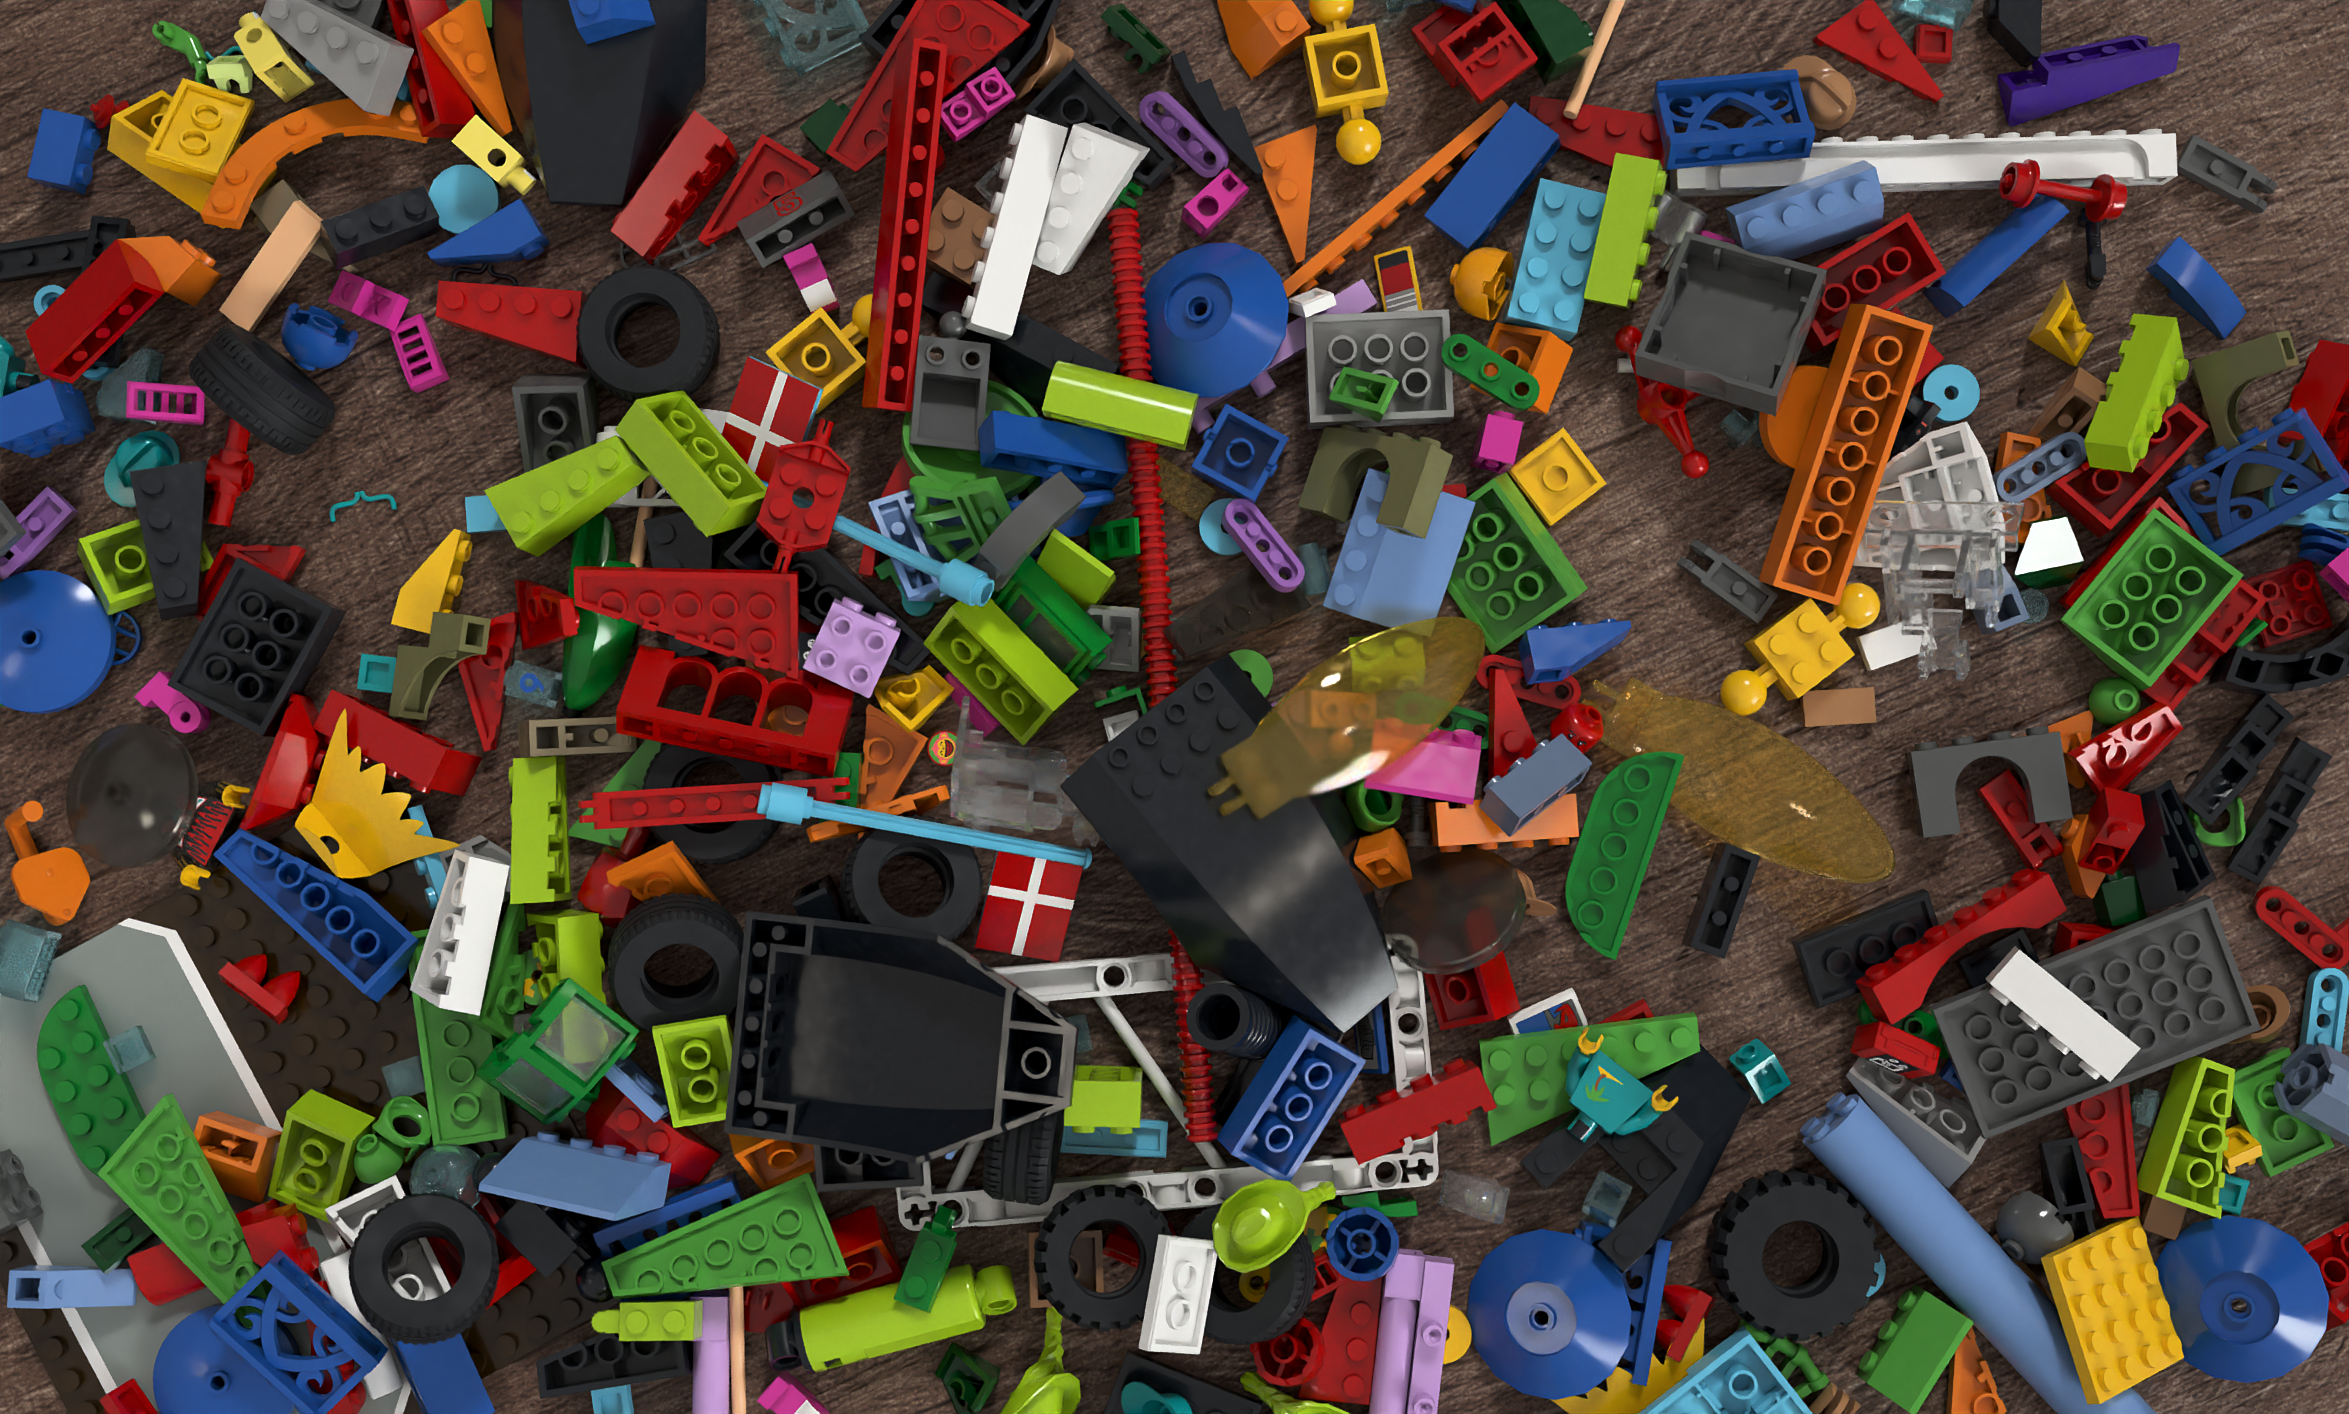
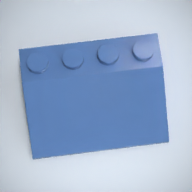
(1395, 575)
(580, 1177)

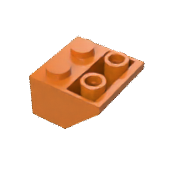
(238, 1153)

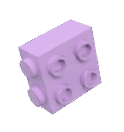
(852, 646)

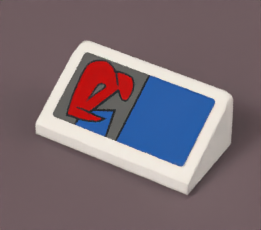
(1552, 1013)

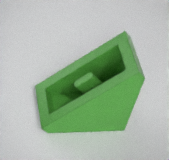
(1364, 392)

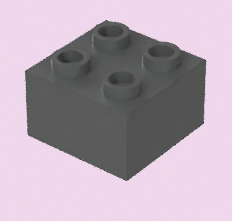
(17, 1199)

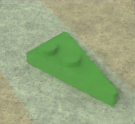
(628, 778)
(505, 978)

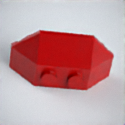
(290, 768)
(620, 1122)

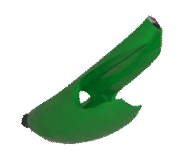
(602, 643)

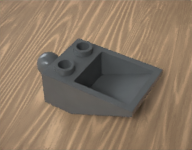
(949, 392)

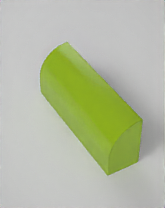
(1120, 405)

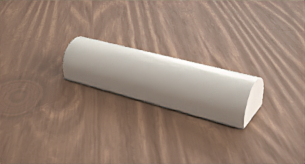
(385, 1376)

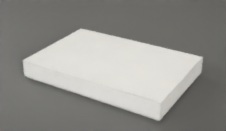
(1178, 1295)

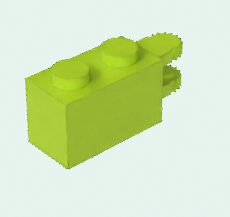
(652, 1320)

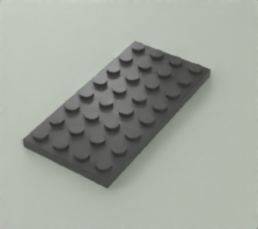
(2157, 982)

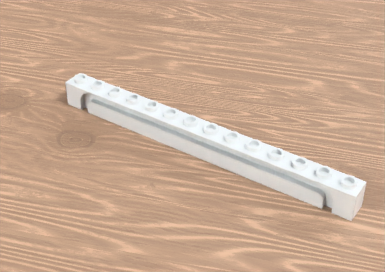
(1950, 163)

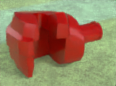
(603, 897)

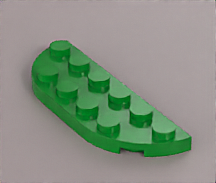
(1618, 846)
(88, 1094)

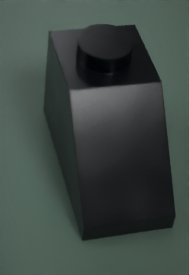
(2016, 27)

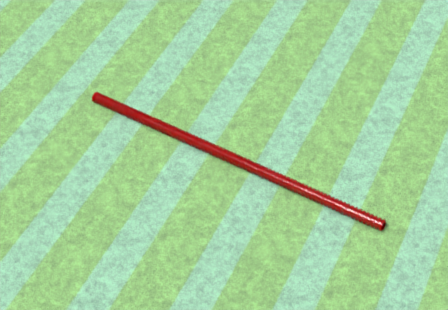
(1156, 617)

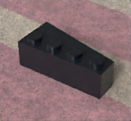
(1079, 98)
(172, 526)
(679, 544)
(611, 1363)

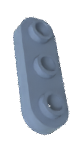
(2050, 467)

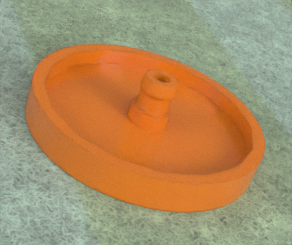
(1786, 432)

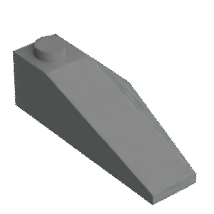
(1929, 1125)

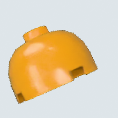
(1481, 281)

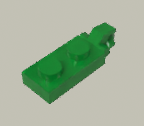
(928, 1261)

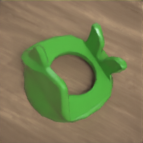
(1366, 819)
(2231, 835)
(404, 1107)

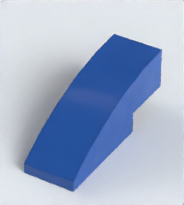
(2197, 287)

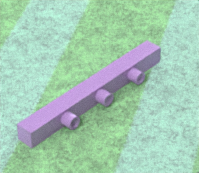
(1351, 300)
(1430, 1336)

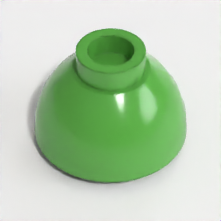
(2114, 700)
(377, 1159)

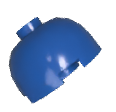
(316, 337)
(1347, 1241)

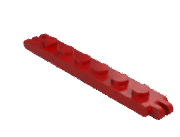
(694, 804)

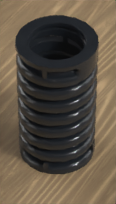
(1214, 1018)

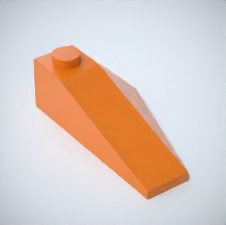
(1262, 31)

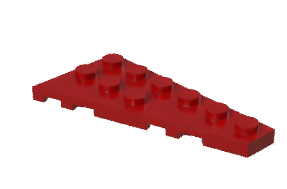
(974, 36)
(715, 609)

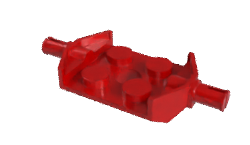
(809, 468)

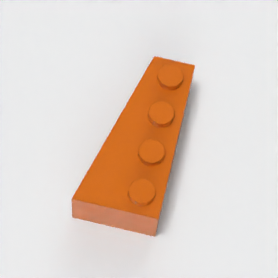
(1464, 824)

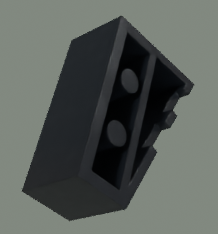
(2167, 851)

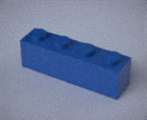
(1048, 447)

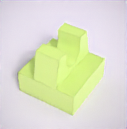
(231, 67)

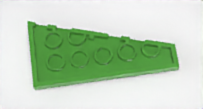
(1530, 1068)
(178, 1196)
(753, 1242)

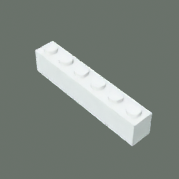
(1015, 227)

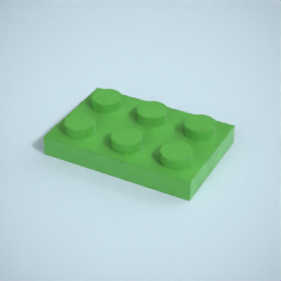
(2282, 1137)

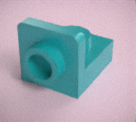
(1760, 1070)

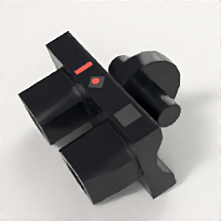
(1914, 424)

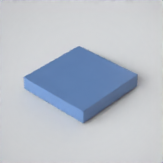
(639, 1088)

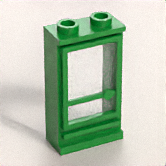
(1053, 621)

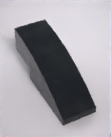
(2067, 1184)

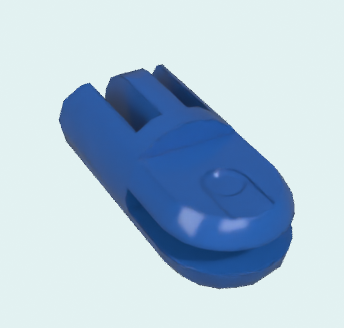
(2321, 544)

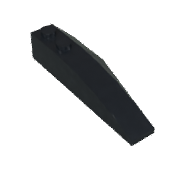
(1024, 358)
(821, 580)

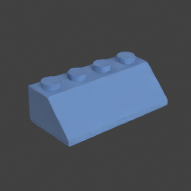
(1810, 213)

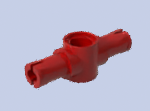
(229, 474)

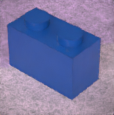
(64, 151)

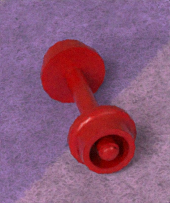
(2103, 199)

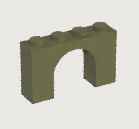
(2223, 380)
(1414, 481)

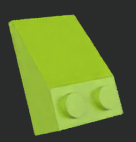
(120, 566)
(1076, 570)
(695, 1068)
(317, 1153)

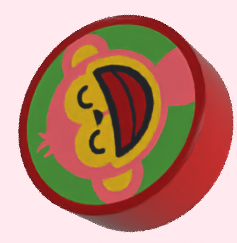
(942, 748)

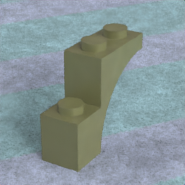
(422, 668)

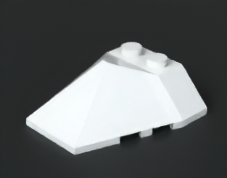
(1937, 468)

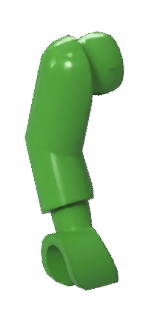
(186, 43)

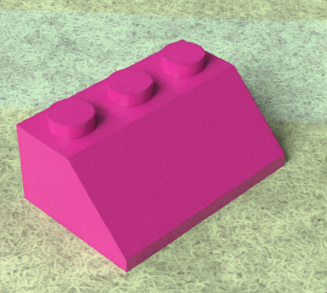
(1437, 768)

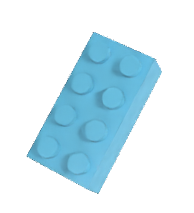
(1555, 259)

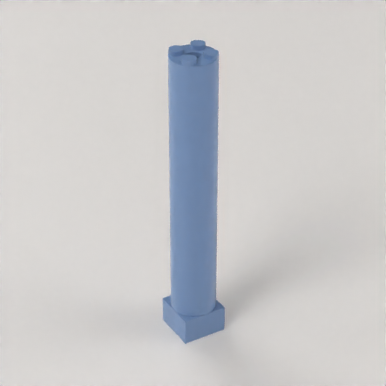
(1954, 1252)

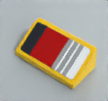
(1398, 280)

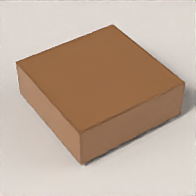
(2162, 1217)

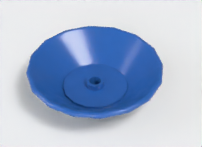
(1236, 333)
(2251, 1262)
(1584, 1307)

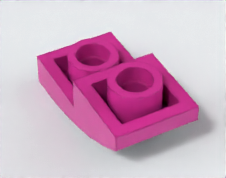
(976, 104)

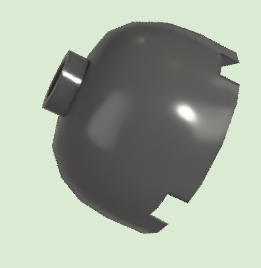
(2030, 1228)

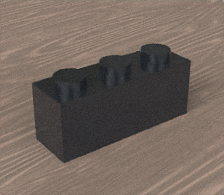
(379, 227)
(1721, 900)

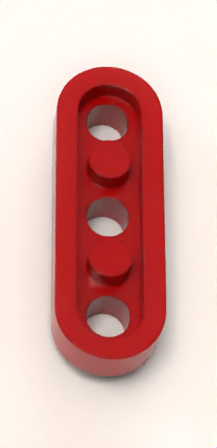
(1539, 693)
(2311, 938)

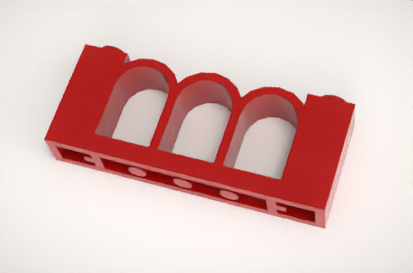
(659, 672)

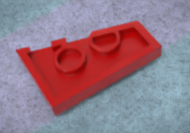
(544, 614)
(2126, 748)

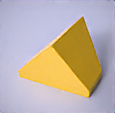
(2062, 329)
(912, 697)

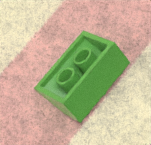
(1914, 1348)

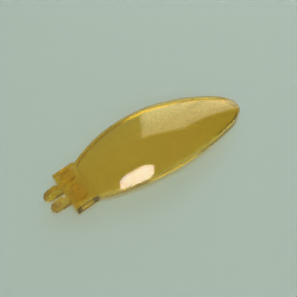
(1354, 713)
(1750, 784)

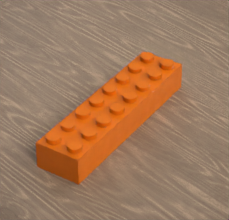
(1845, 452)

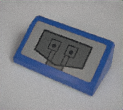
(1371, 1042)

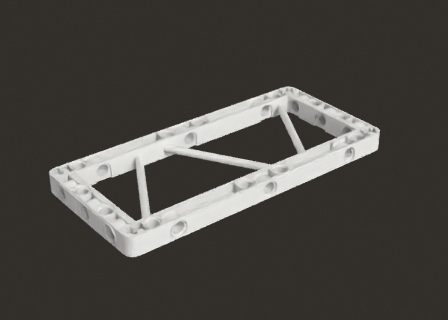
(1177, 1189)

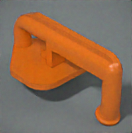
(48, 880)

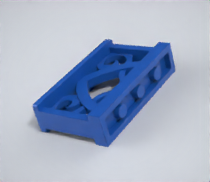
(1712, 142)
(2234, 528)
(630, 1230)
(1652, 1269)
(281, 1369)

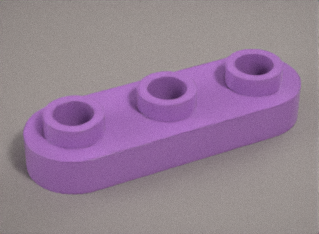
(1170, 130)
(1259, 531)

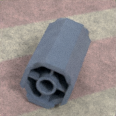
(2317, 1089)

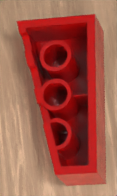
(675, 188)
(516, 315)
(399, 745)
(1415, 1110)

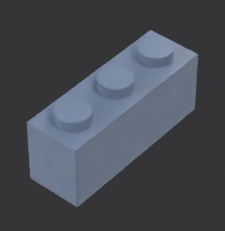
(1534, 784)

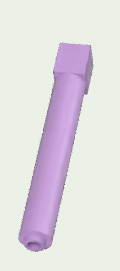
(1396, 1331)
(712, 1355)

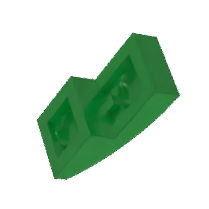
(1115, 540)
(1392, 1207)

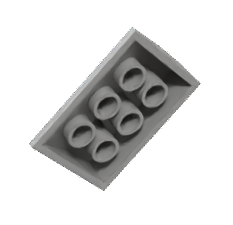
(1385, 344)

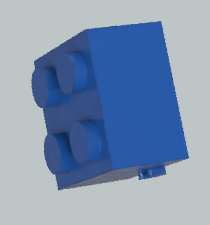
(43, 418)
(1239, 454)

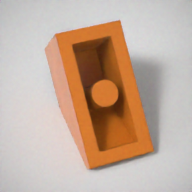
(1383, 857)
(2082, 880)

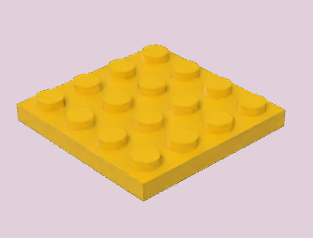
(2112, 1309)

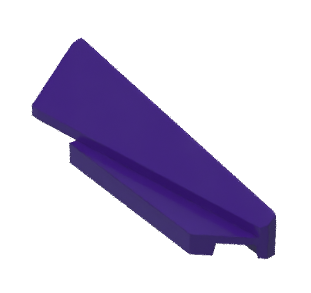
(2082, 74)

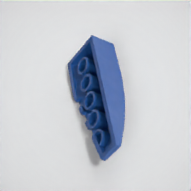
(326, 912)

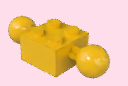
(1346, 77)
(824, 353)
(1799, 649)

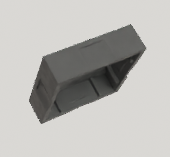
(1730, 323)

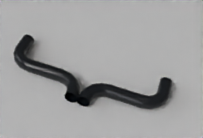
(479, 271)

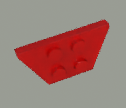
(275, 559)

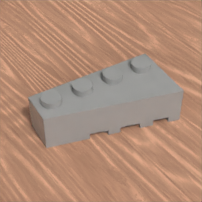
(347, 52)

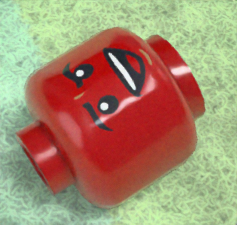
(1580, 725)

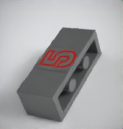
(795, 218)

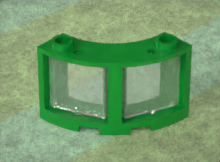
(560, 1054)

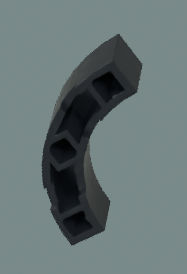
(2278, 674)

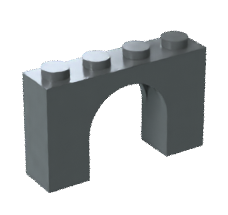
(2035, 757)

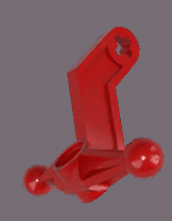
(1664, 407)

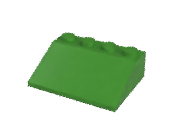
(1509, 566)
(2150, 600)

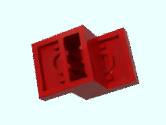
(1475, 49)

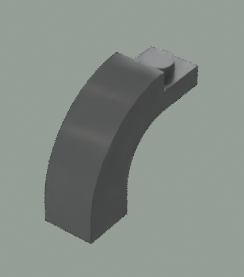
(1027, 527)

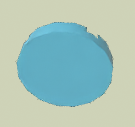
(464, 197)

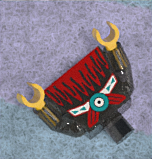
(214, 822)

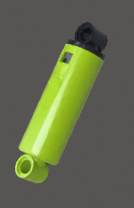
(876, 1324)

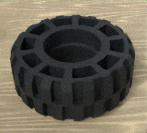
(1833, 1289)

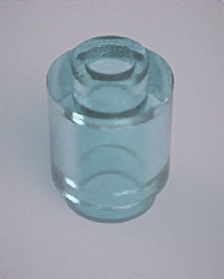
(1316, 567)

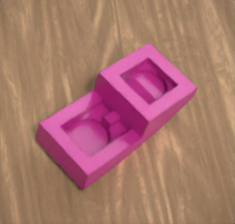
(368, 300)

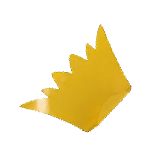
(359, 817)
(1631, 1398)

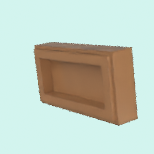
(1838, 707)

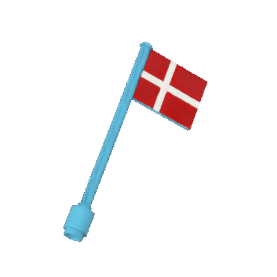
(779, 410)
(1028, 886)

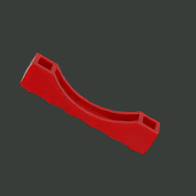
(1902, 982)
(286, 1231)

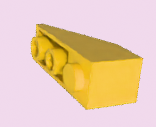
(433, 584)

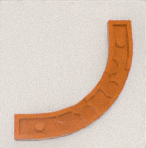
(293, 133)

